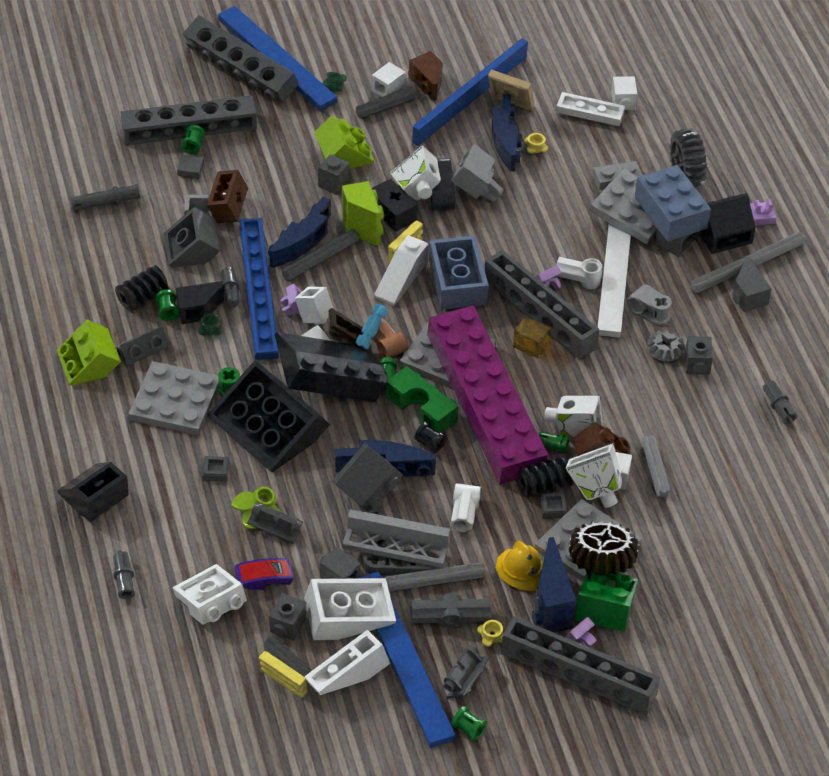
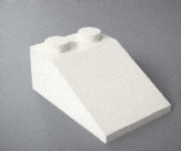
(347, 607)

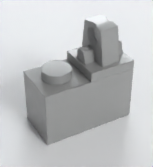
(476, 173)

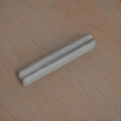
(656, 466)

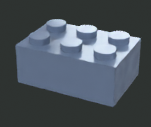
(672, 203)
(458, 272)

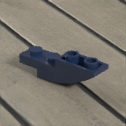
(506, 134)
(301, 237)
(405, 458)

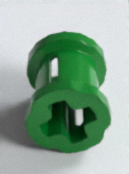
(191, 143)
(166, 302)
(227, 377)
(469, 723)

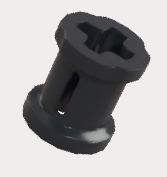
(430, 437)

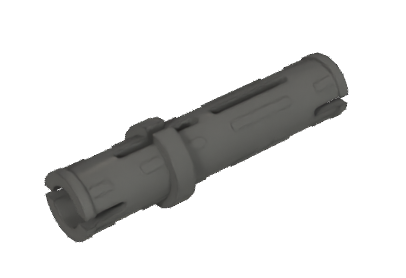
(114, 195)

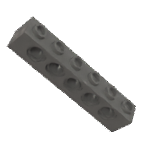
(211, 42)
(172, 120)
(541, 304)
(580, 665)

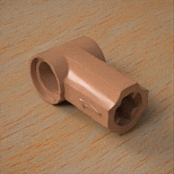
(388, 342)

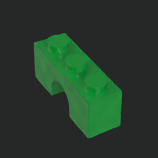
(410, 388)

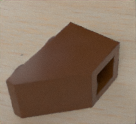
(427, 73)
(597, 437)

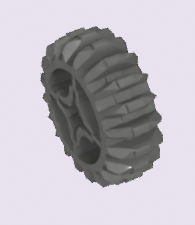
(689, 154)

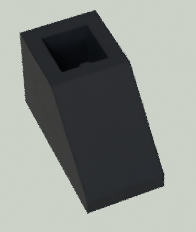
(198, 300)

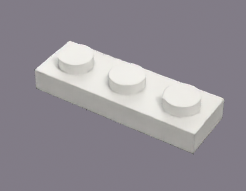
(590, 109)

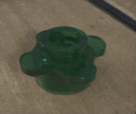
(335, 81)
(210, 325)

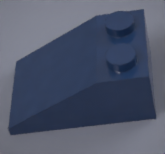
(555, 596)

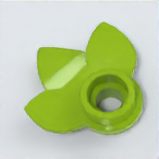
(246, 500)

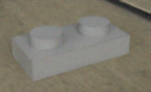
(605, 174)

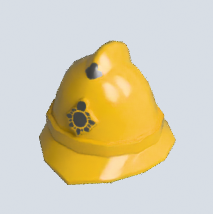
(520, 567)

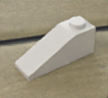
(402, 270)
(350, 665)

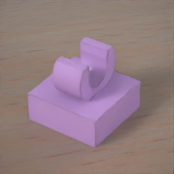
(763, 213)
(549, 277)
(289, 300)
(581, 635)

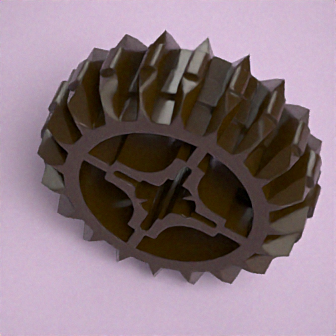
(603, 548)

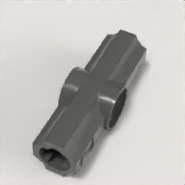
(451, 611)

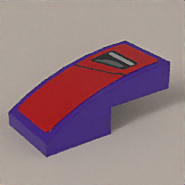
(257, 573)

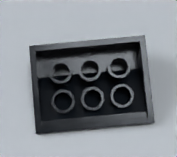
(330, 367)
(267, 417)

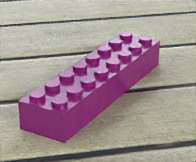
(485, 392)

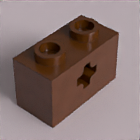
(227, 196)

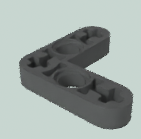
(391, 569)

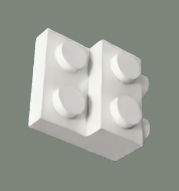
(210, 594)

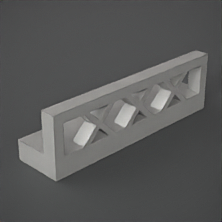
(397, 533)

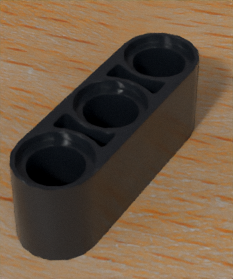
(443, 194)

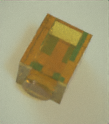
(532, 337)

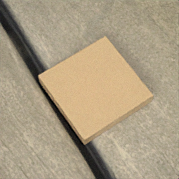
(520, 90)

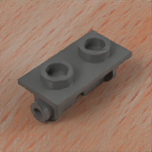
(143, 345)
(275, 522)
(460, 681)

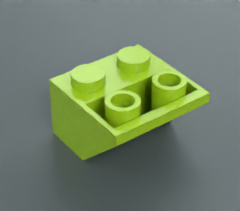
(344, 142)
(362, 212)
(88, 354)

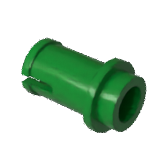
(389, 367)
(554, 442)

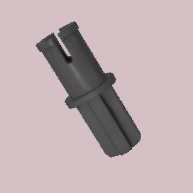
(230, 286)
(779, 401)
(123, 575)

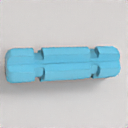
(371, 326)

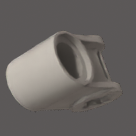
(648, 303)

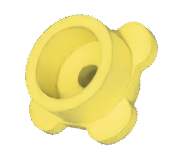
(536, 143)
(488, 627)

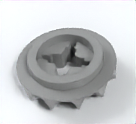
(662, 352)

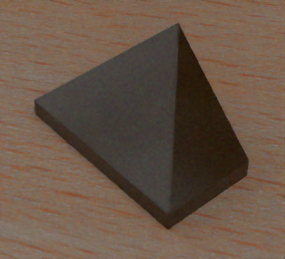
(343, 326)

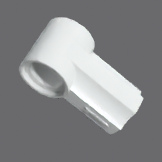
(587, 272)
(465, 502)

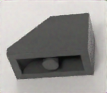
(751, 287)

